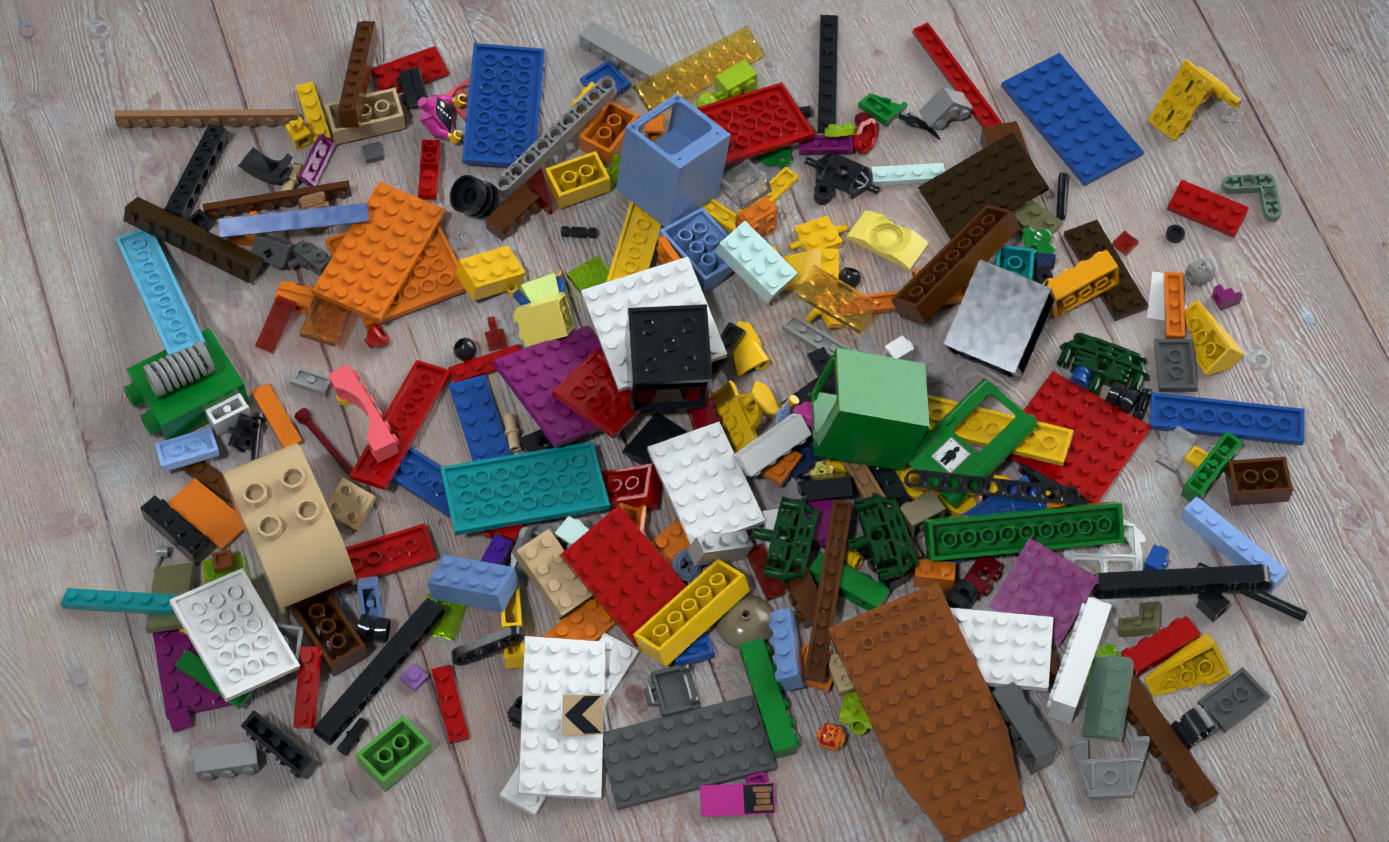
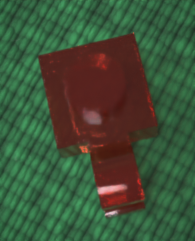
(495, 337)

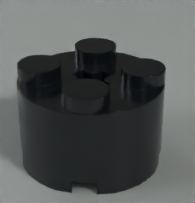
(1195, 725)

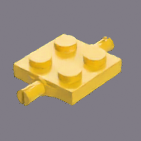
(818, 234)

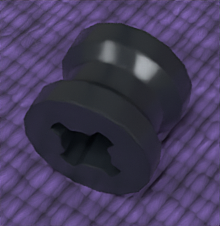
(820, 196)

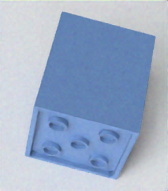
(677, 169)

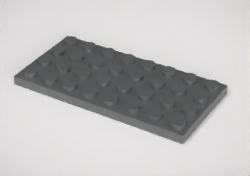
(686, 751)

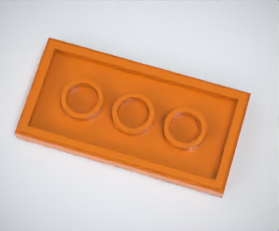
(207, 514)

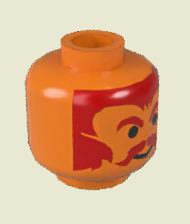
(831, 737)

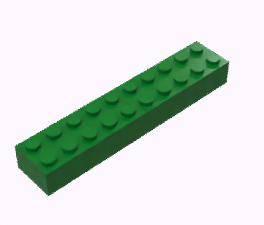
(1010, 530)

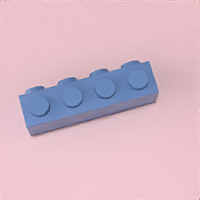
(787, 649)

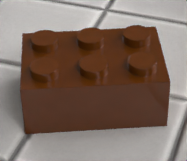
(1258, 481)

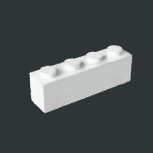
(772, 444)

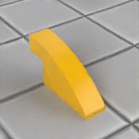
(510, 617)

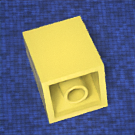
(544, 319)

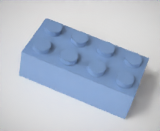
(473, 583)

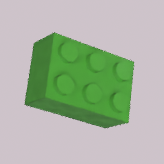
(393, 753)

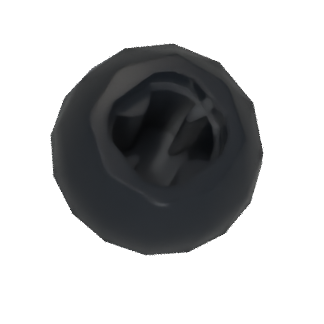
(850, 276)
(465, 349)

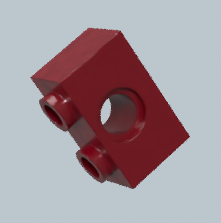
(985, 567)

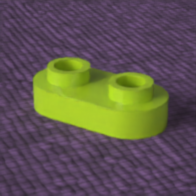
(835, 130)

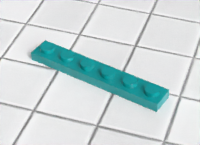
(117, 601)

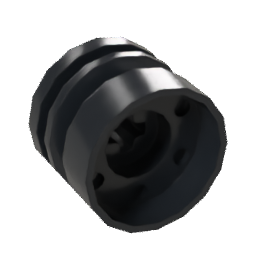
(474, 197)

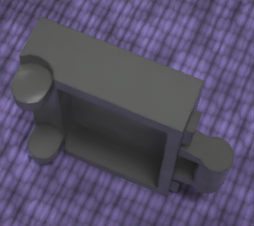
(673, 690)

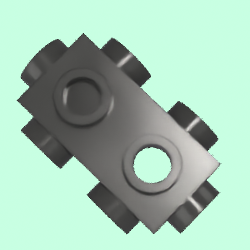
(308, 256)

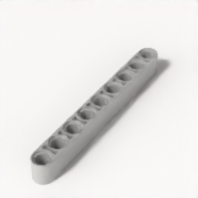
(554, 145)

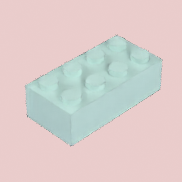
(756, 262)

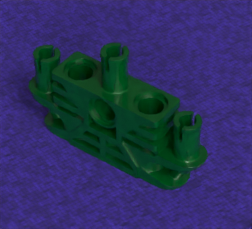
(1102, 355)
(784, 527)
(896, 532)

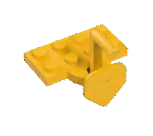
(744, 412)

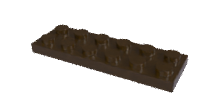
(1121, 299)

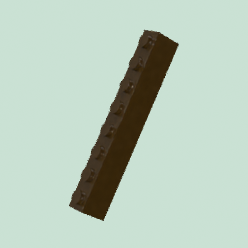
(193, 239)

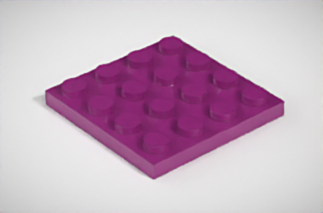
(1045, 586)

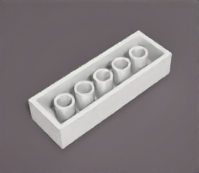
(1077, 660)

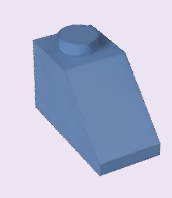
(370, 596)

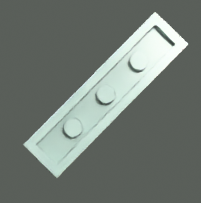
(905, 173)

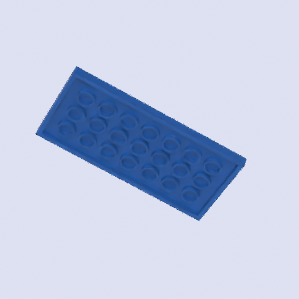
(502, 104)
(1072, 119)

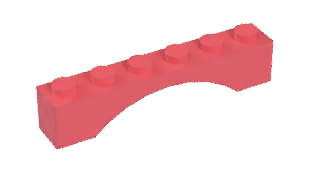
(347, 387)

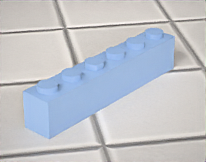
(1229, 540)

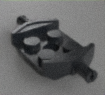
(853, 182)

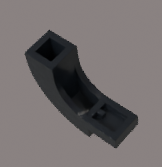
(266, 169)

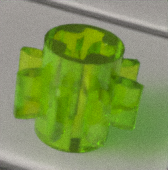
(1108, 649)

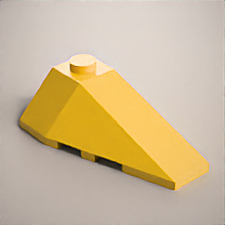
(1212, 344)
(1191, 666)

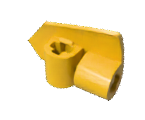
(749, 352)

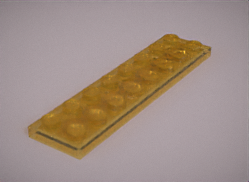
(699, 69)

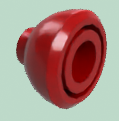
(376, 336)

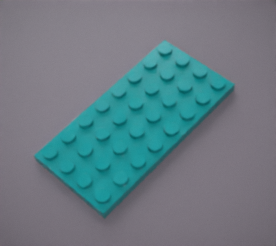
(524, 488)

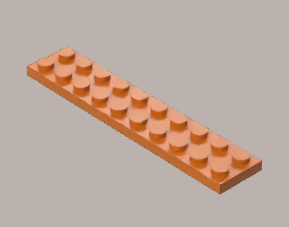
(589, 619)

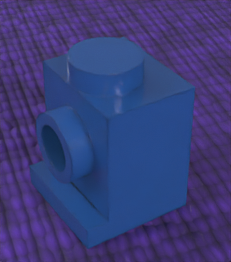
(1156, 559)

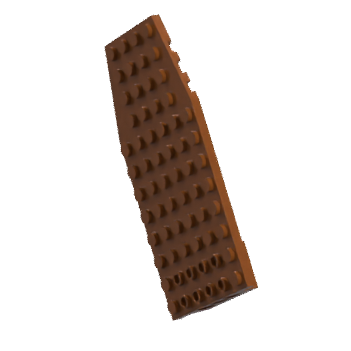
(932, 712)

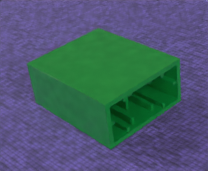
(185, 407)

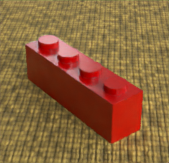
(1161, 646)

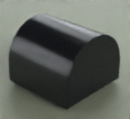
(201, 220)

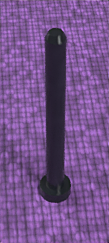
(258, 417)

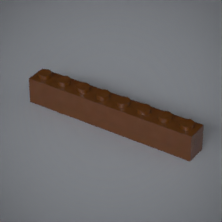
(358, 74)
(1169, 749)

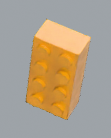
(1083, 282)

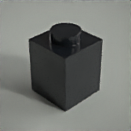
(1212, 605)

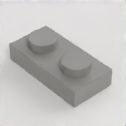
(311, 381)

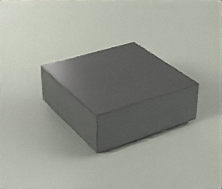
(373, 152)

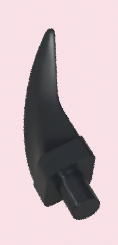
(912, 120)

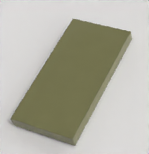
(170, 580)

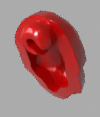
(865, 136)

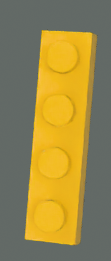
(312, 110)

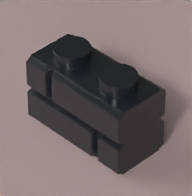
(412, 86)

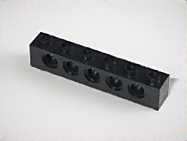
(198, 172)

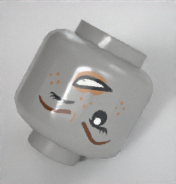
(1199, 272)

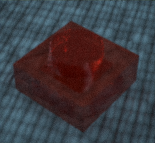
(1125, 243)

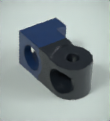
(1043, 264)

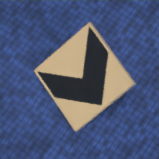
(582, 714)

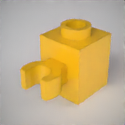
(298, 134)

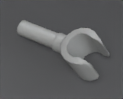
(162, 551)

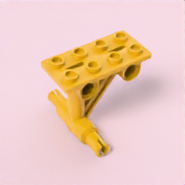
(1185, 93)

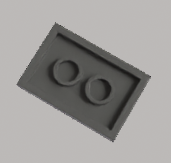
(1175, 365)
(1234, 699)

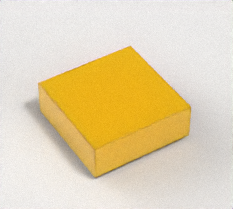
(1195, 457)

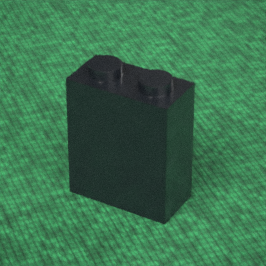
(825, 486)

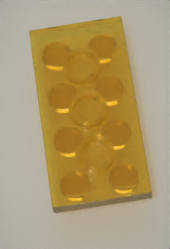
(836, 299)

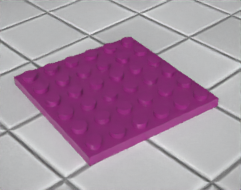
(538, 371)

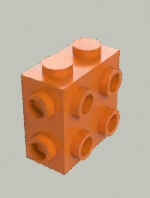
(760, 216)

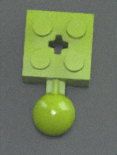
(730, 83)

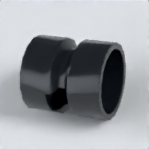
(1121, 397)
(961, 594)
(374, 629)

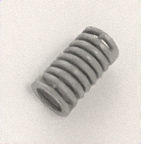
(174, 363)

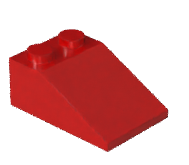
(633, 486)

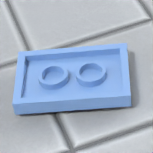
(187, 449)

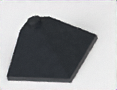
(655, 431)

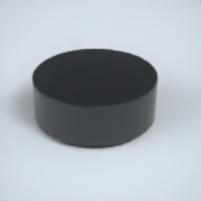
(1175, 233)

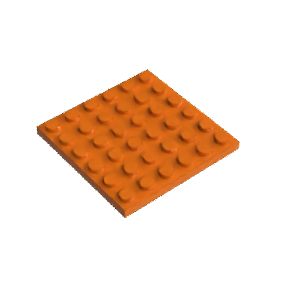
(428, 282)

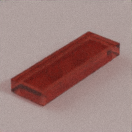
(275, 324)
(770, 587)

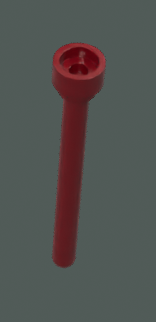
(304, 417)

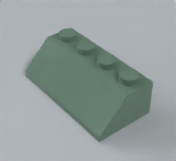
(1108, 698)

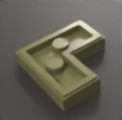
(1145, 623)

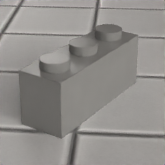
(721, 546)
(226, 760)

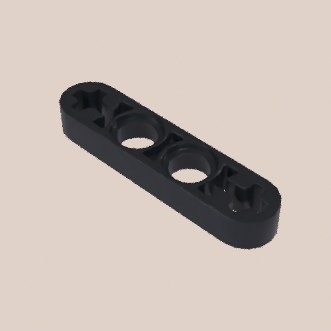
(466, 653)

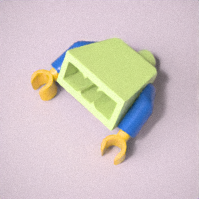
(538, 288)

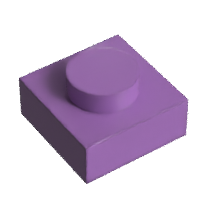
(414, 677)

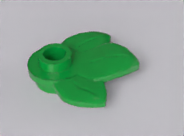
(774, 157)
(1038, 240)

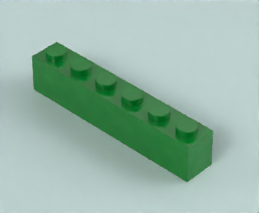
(769, 701)

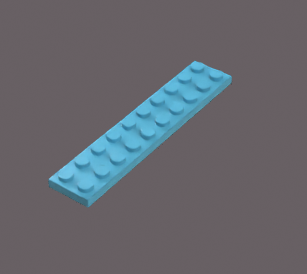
(159, 291)

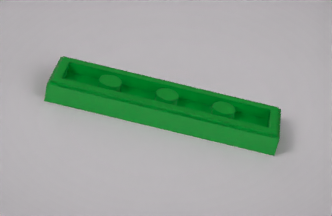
(195, 669)

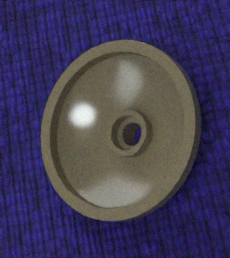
(738, 629)

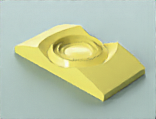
(887, 239)

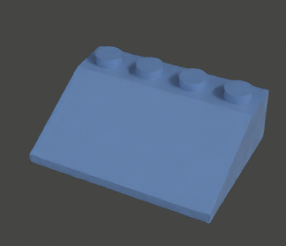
(698, 239)

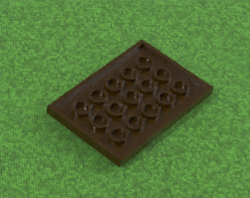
(994, 176)

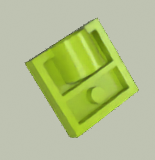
(854, 714)

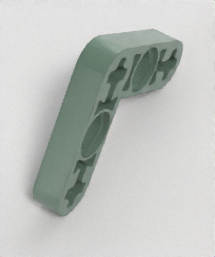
(1262, 189)

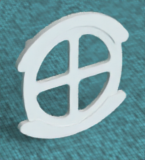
(1132, 536)

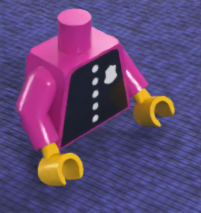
(438, 115)

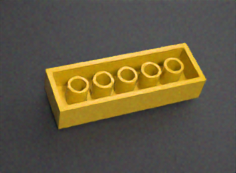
(691, 612)

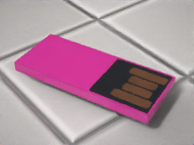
(737, 799)

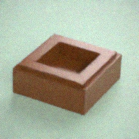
(222, 561)

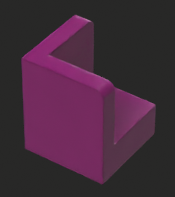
(1225, 298)

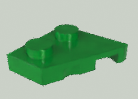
(881, 108)

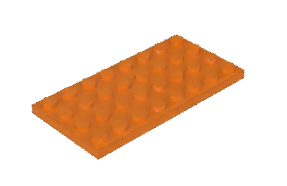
(379, 253)

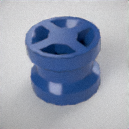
(1081, 376)

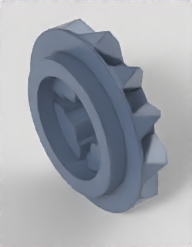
(683, 573)

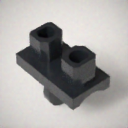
(241, 433)

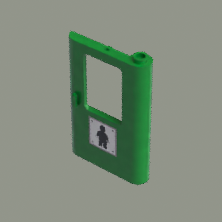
(946, 452)

